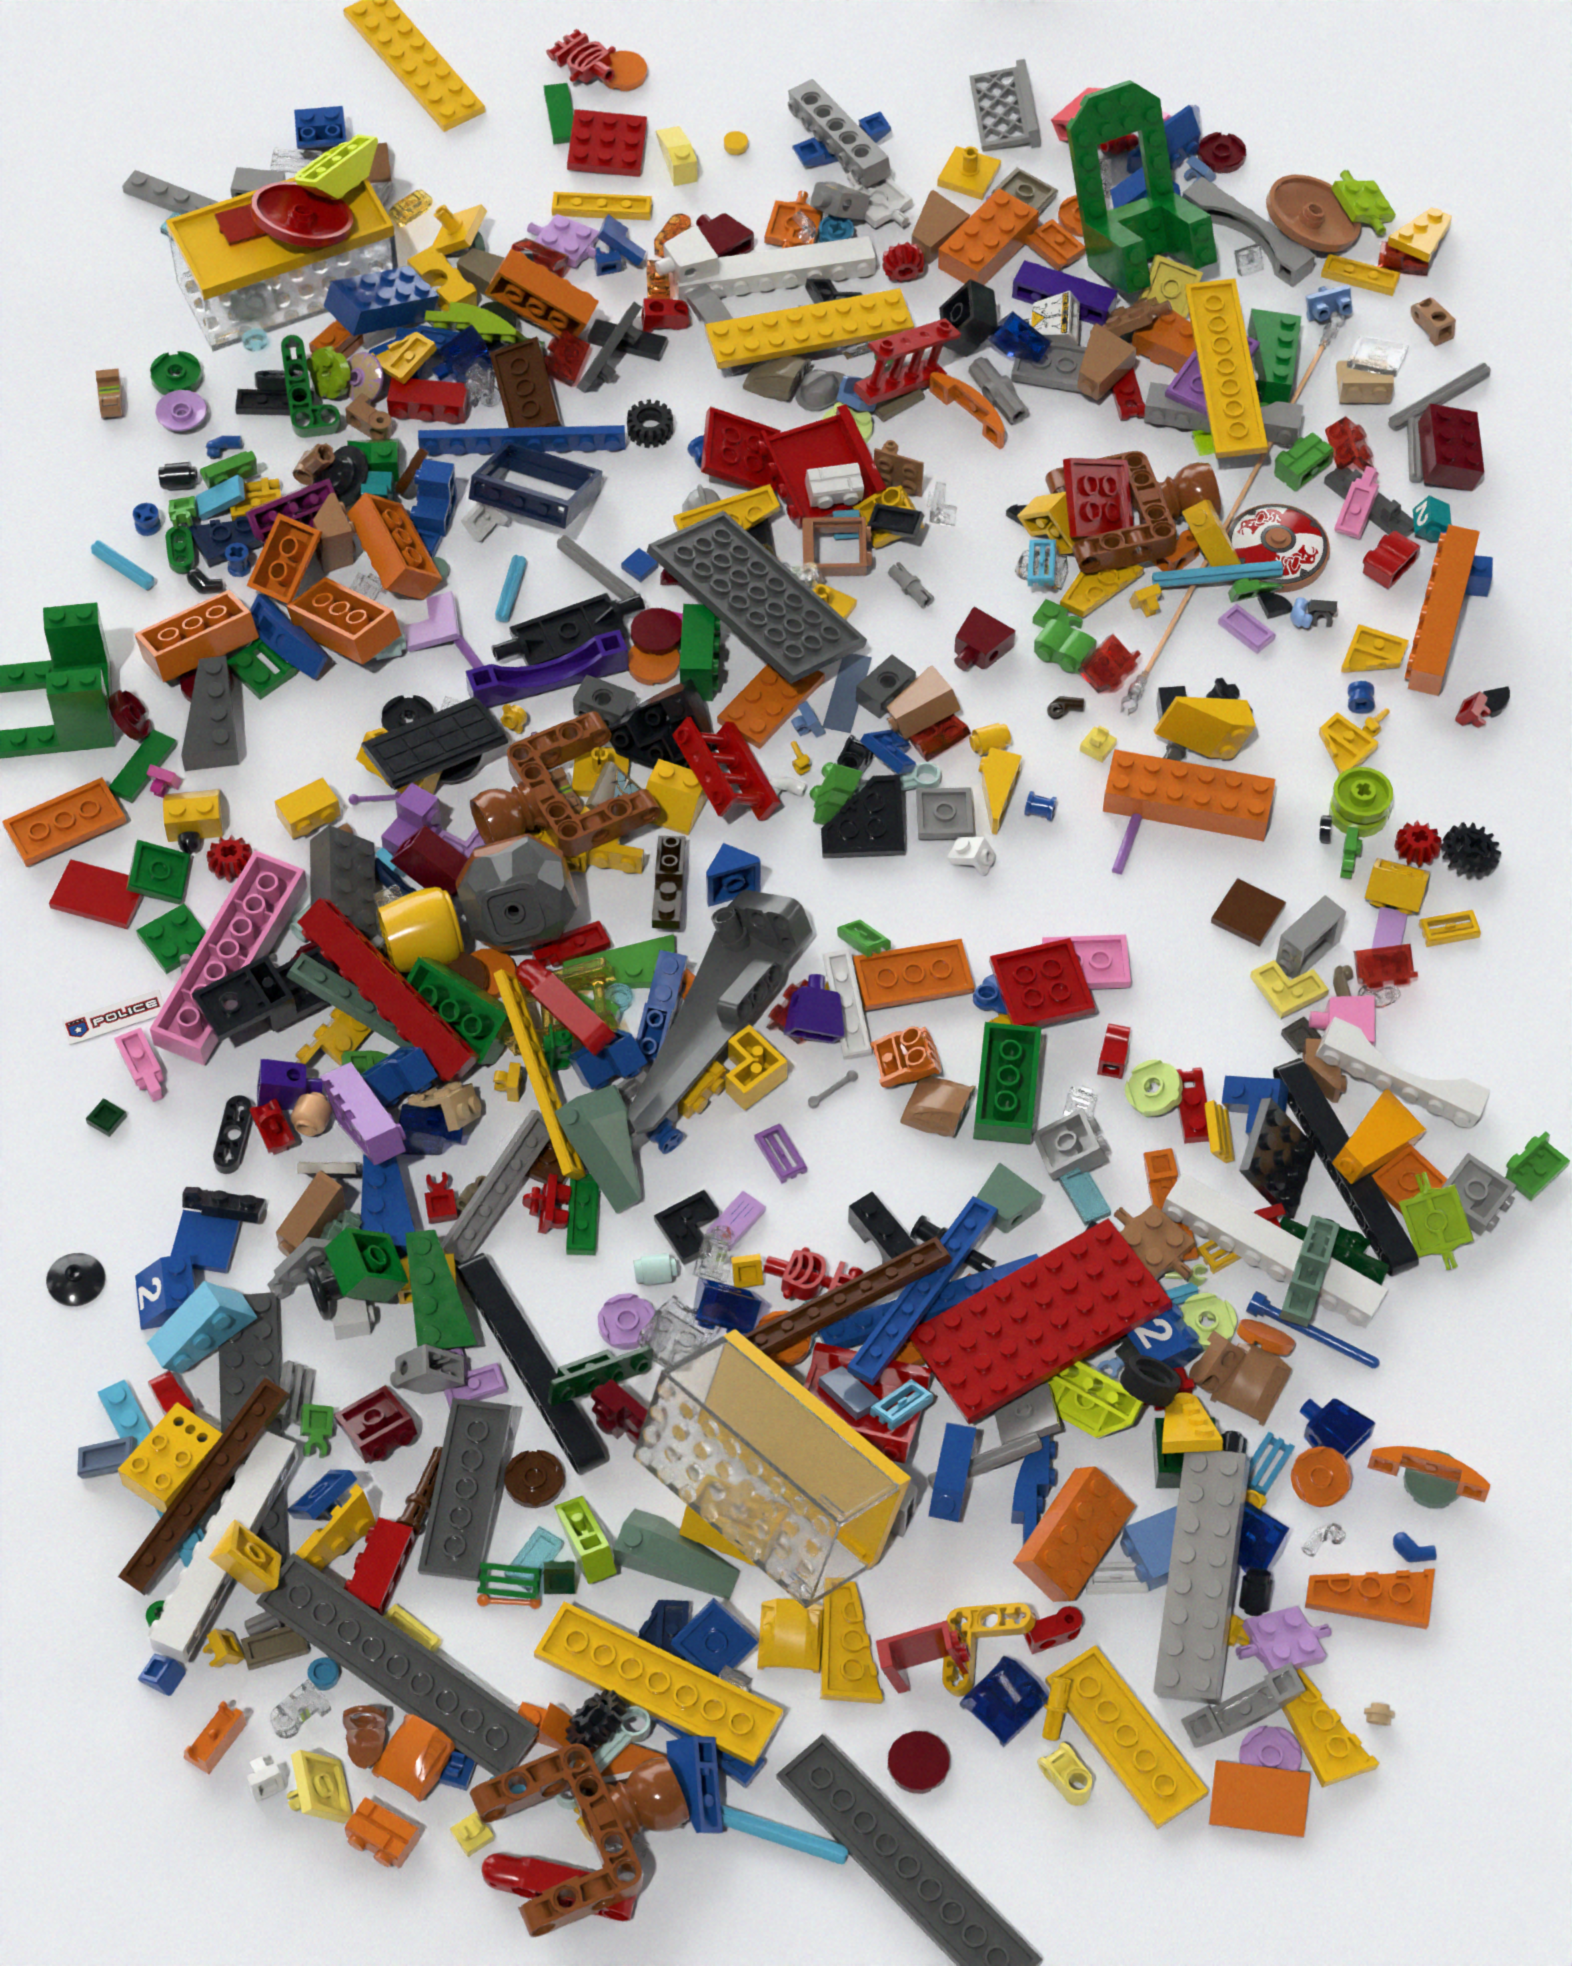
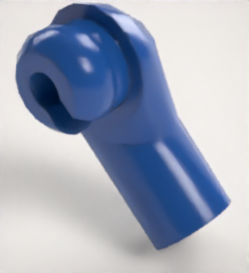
(223, 442)

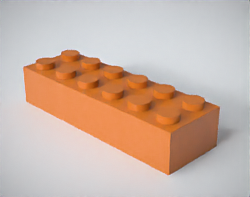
(1441, 609)
(1189, 795)

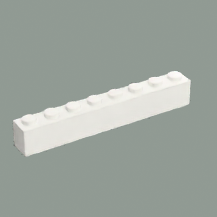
(787, 267)
(1268, 1247)
(203, 1581)

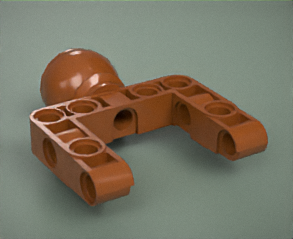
(1156, 507)
(536, 801)
(610, 1816)

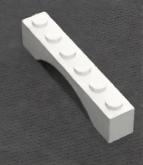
(1349, 1049)

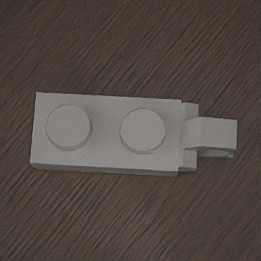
(293, 1270)

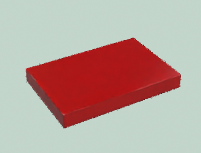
(95, 894)

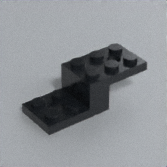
(260, 995)

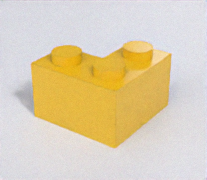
(1049, 516)
(757, 1069)

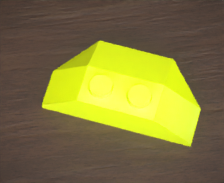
(339, 168)
(1093, 1400)

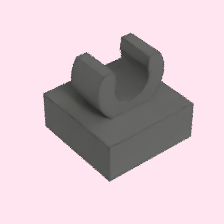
(1322, 608)

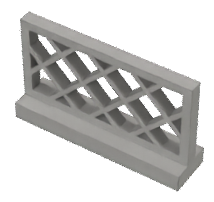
(1025, 108)

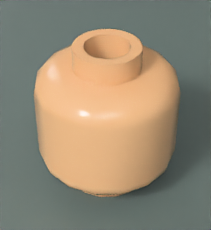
(311, 1114)

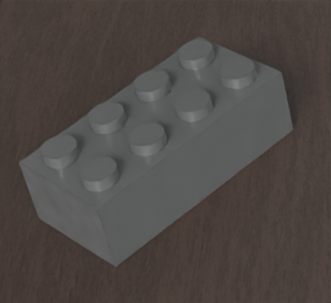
(345, 874)

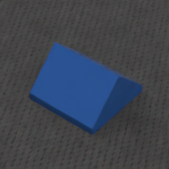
(731, 873)

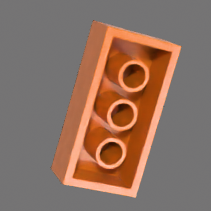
(988, 238)
(540, 295)
(394, 546)
(344, 620)
(195, 634)
(1074, 1534)

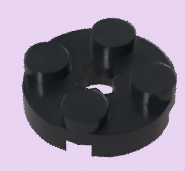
(404, 707)

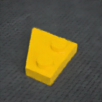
(406, 356)
(1346, 742)

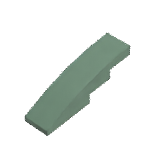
(1309, 1271)

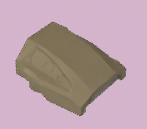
(776, 377)

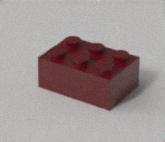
(1450, 447)

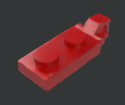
(573, 944)

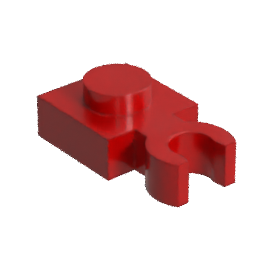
(440, 1200)

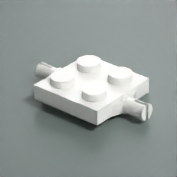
(885, 201)

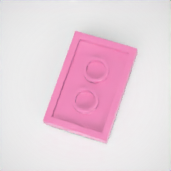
(1101, 959)

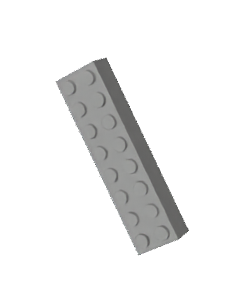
(1202, 1576)

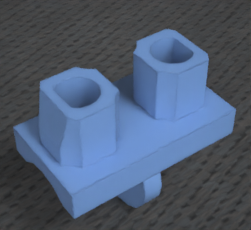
(1326, 301)

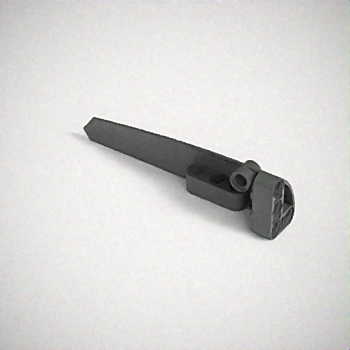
(739, 971)

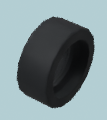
(1150, 1380)

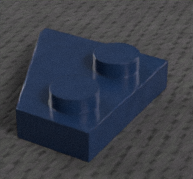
(665, 1622)

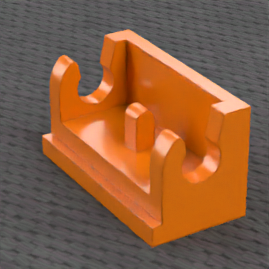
(215, 1738)

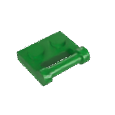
(256, 674)

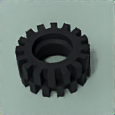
(647, 412)

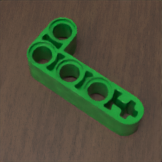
(301, 386)

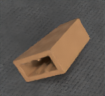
(936, 224)
(1104, 362)
(922, 704)
(316, 1206)

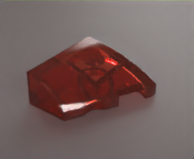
(1401, 262)
(939, 737)

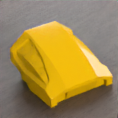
(891, 496)
(790, 1635)

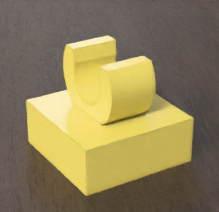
(1098, 743)
(472, 1834)

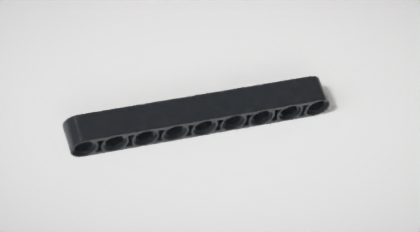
(1363, 1196)
(529, 1362)

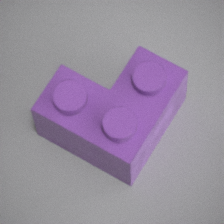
(414, 810)

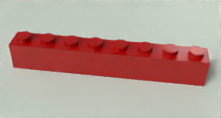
(387, 989)

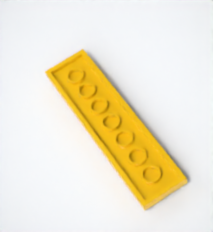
(415, 62)
(808, 328)
(1225, 368)
(658, 1683)

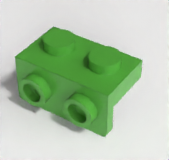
(241, 464)
(1536, 1166)

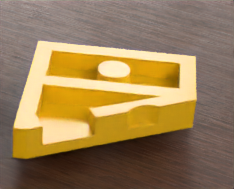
(1374, 651)

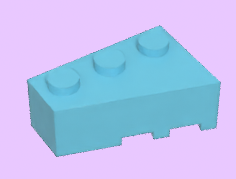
(200, 1326)

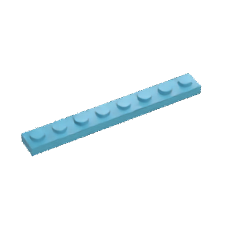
(130, 1422)

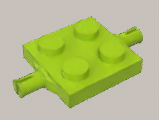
(1363, 201)
(1436, 1220)

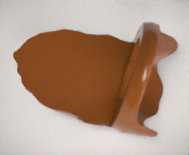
(365, 1734)

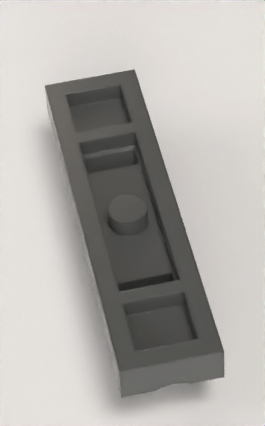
(599, 366)
(1384, 513)

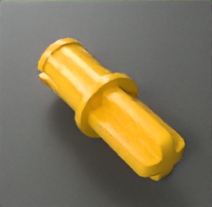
(1056, 1707)

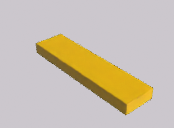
(600, 205)

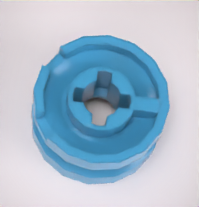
(835, 228)

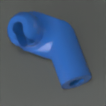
(1411, 1551)

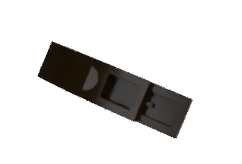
(669, 882)

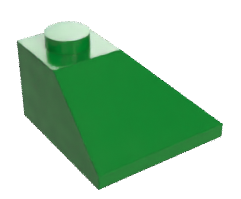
(380, 454)

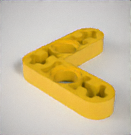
(975, 1629)

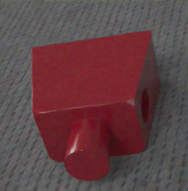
(726, 235)
(982, 640)

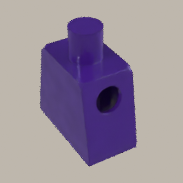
(815, 1013)
(284, 1082)

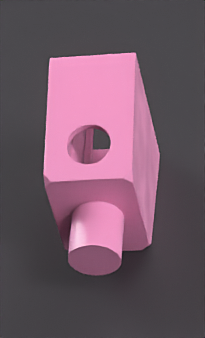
(1352, 1009)

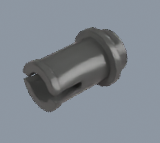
(1175, 751)

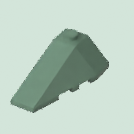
(601, 1138)
(656, 1548)

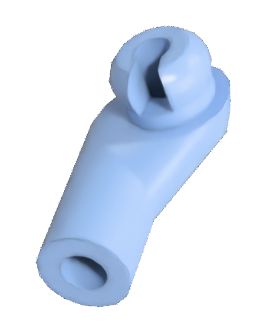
(1298, 615)

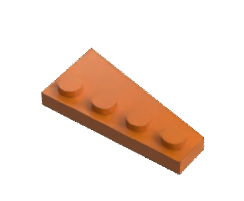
(1389, 1598)

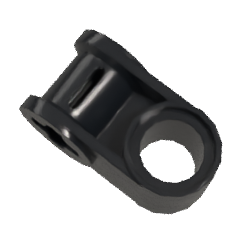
(855, 755)

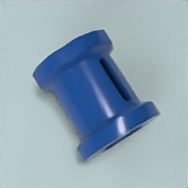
(240, 557)
(1040, 805)

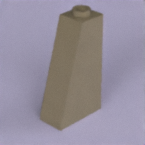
(479, 268)

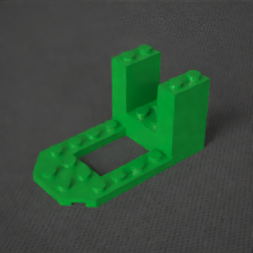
(1163, 221)
(75, 685)

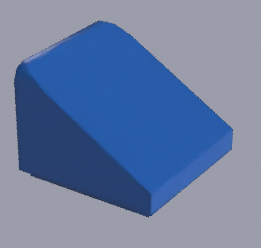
(162, 1674)

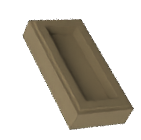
(272, 1647)

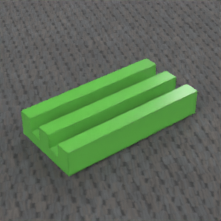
(859, 939)

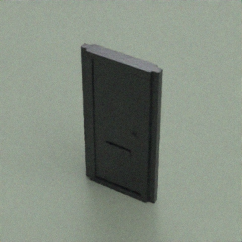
(434, 743)

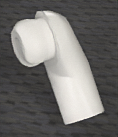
(788, 784)

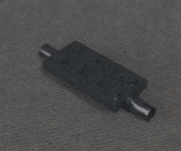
(567, 629)

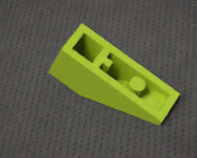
(586, 1540)

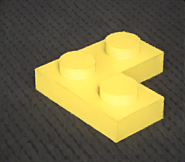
(1285, 994)

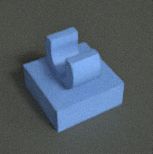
(1198, 169)
(807, 721)

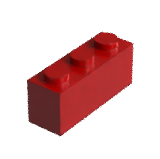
(428, 400)
(381, 1563)

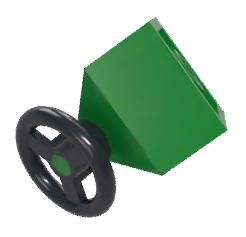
(361, 1267)

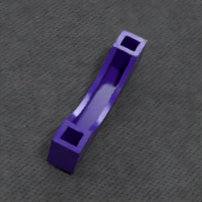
(596, 658)

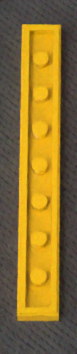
(538, 1072)

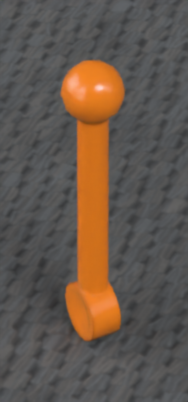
(483, 1600)

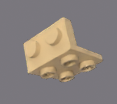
(1362, 386)
(457, 1102)

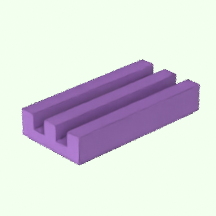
(790, 1171)

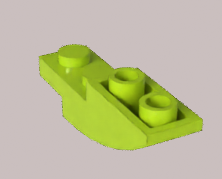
(486, 323)

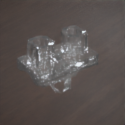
(481, 387)

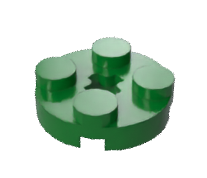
(166, 364)

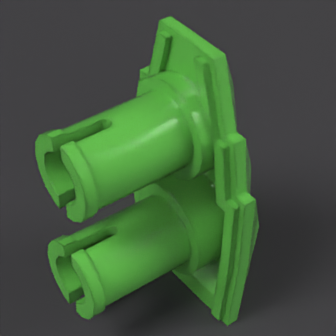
(834, 792)

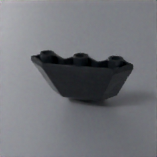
(648, 728)

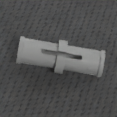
(910, 585)

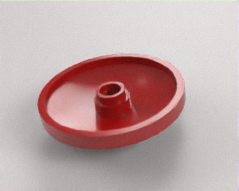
(300, 216)

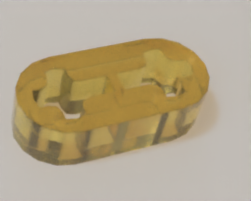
(410, 207)

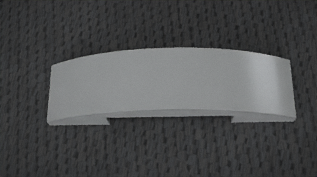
(711, 309)
(1244, 1708)

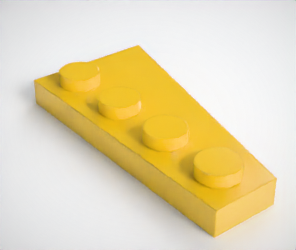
(745, 508)
(1189, 1427)
(845, 1650)
(1324, 1739)

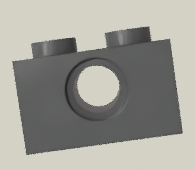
(884, 685)
(603, 697)

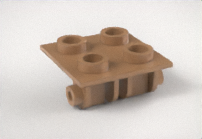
(899, 470)

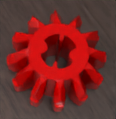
(903, 262)
(1418, 843)
(228, 857)

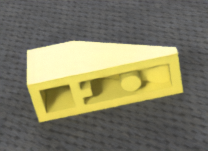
(678, 155)

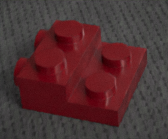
(618, 1411)
(376, 1424)

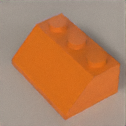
(284, 559)

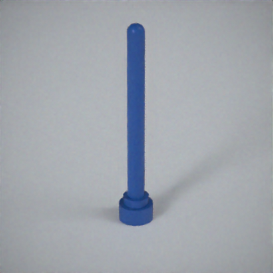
(1261, 1306)

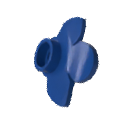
(988, 996)

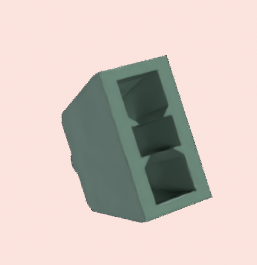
(1012, 1197)

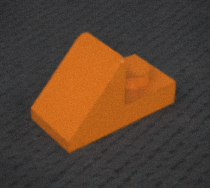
(550, 1722)

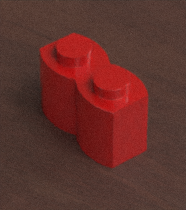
(1390, 559)

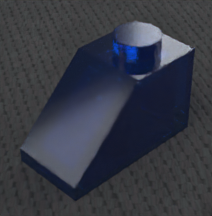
(1019, 339)

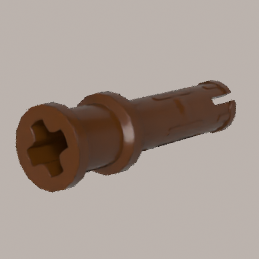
(419, 1502)

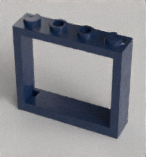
(492, 491)

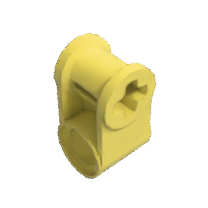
(1064, 1769)

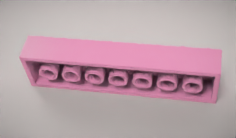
(237, 936)

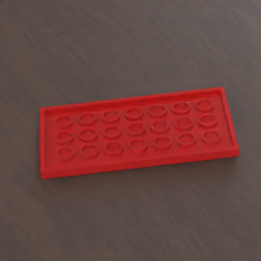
(1039, 1320)

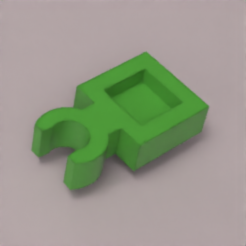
(182, 510)
(1051, 610)
(1352, 847)
(316, 1424)

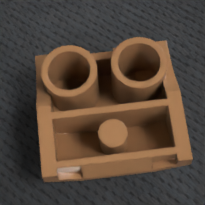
(937, 1105)
(1254, 1383)

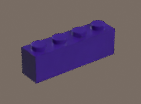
(1040, 282)

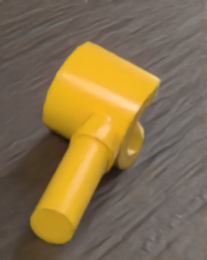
(1372, 725)
(801, 763)

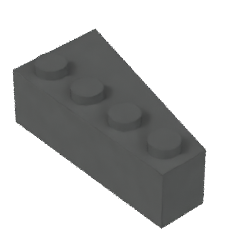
(210, 723)

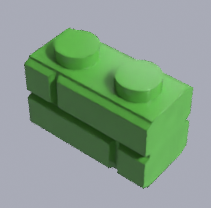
(1303, 461)

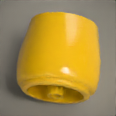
(420, 926)

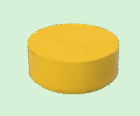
(735, 142)

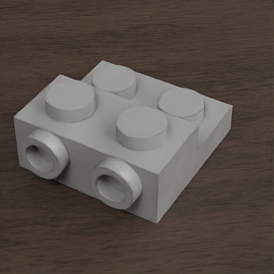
(1071, 1144)
(1481, 1193)

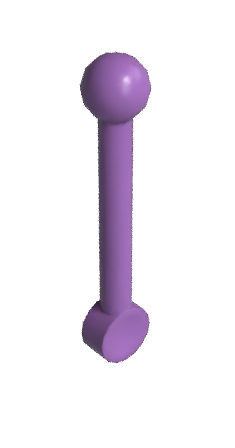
(354, 799)

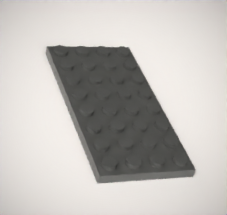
(757, 596)

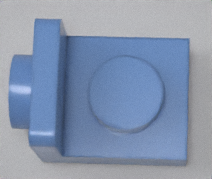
(848, 396)

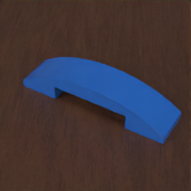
(815, 153)

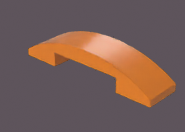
(952, 389)
(1161, 1178)
(1433, 1463)

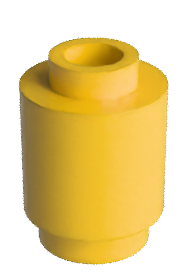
(989, 736)

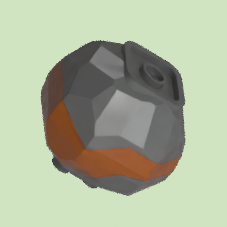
(520, 875)

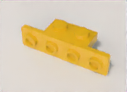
(339, 1035)

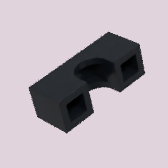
(875, 1223)

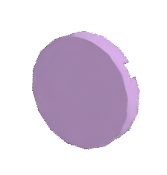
(623, 1320)
(1271, 1749)

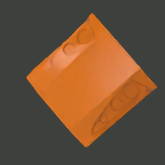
(906, 1056)
(415, 1756)

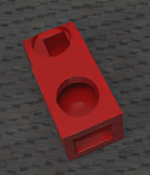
(664, 314)
(1114, 1051)
(168, 1393)
(1054, 1630)

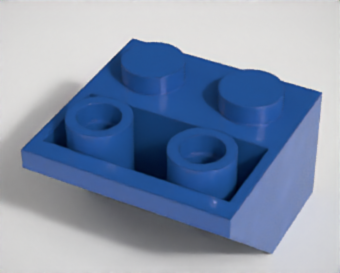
(320, 127)

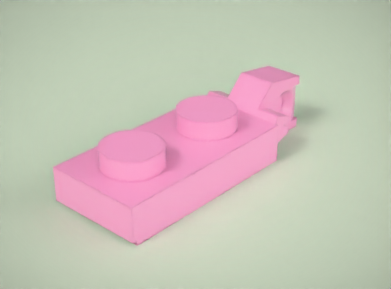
(1358, 504)
(141, 1062)

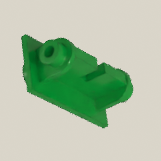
(557, 1048)

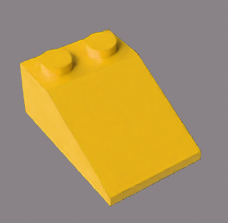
(1207, 725)

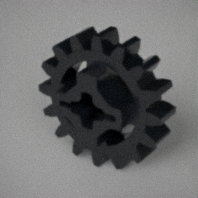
(1470, 850)
(596, 1720)

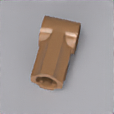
(313, 463)

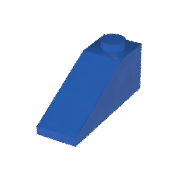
(952, 1472)
(696, 1771)

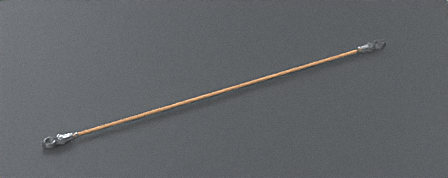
(1136, 689)

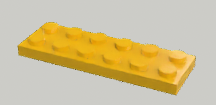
(1129, 1739)

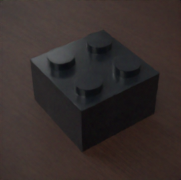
(972, 314)

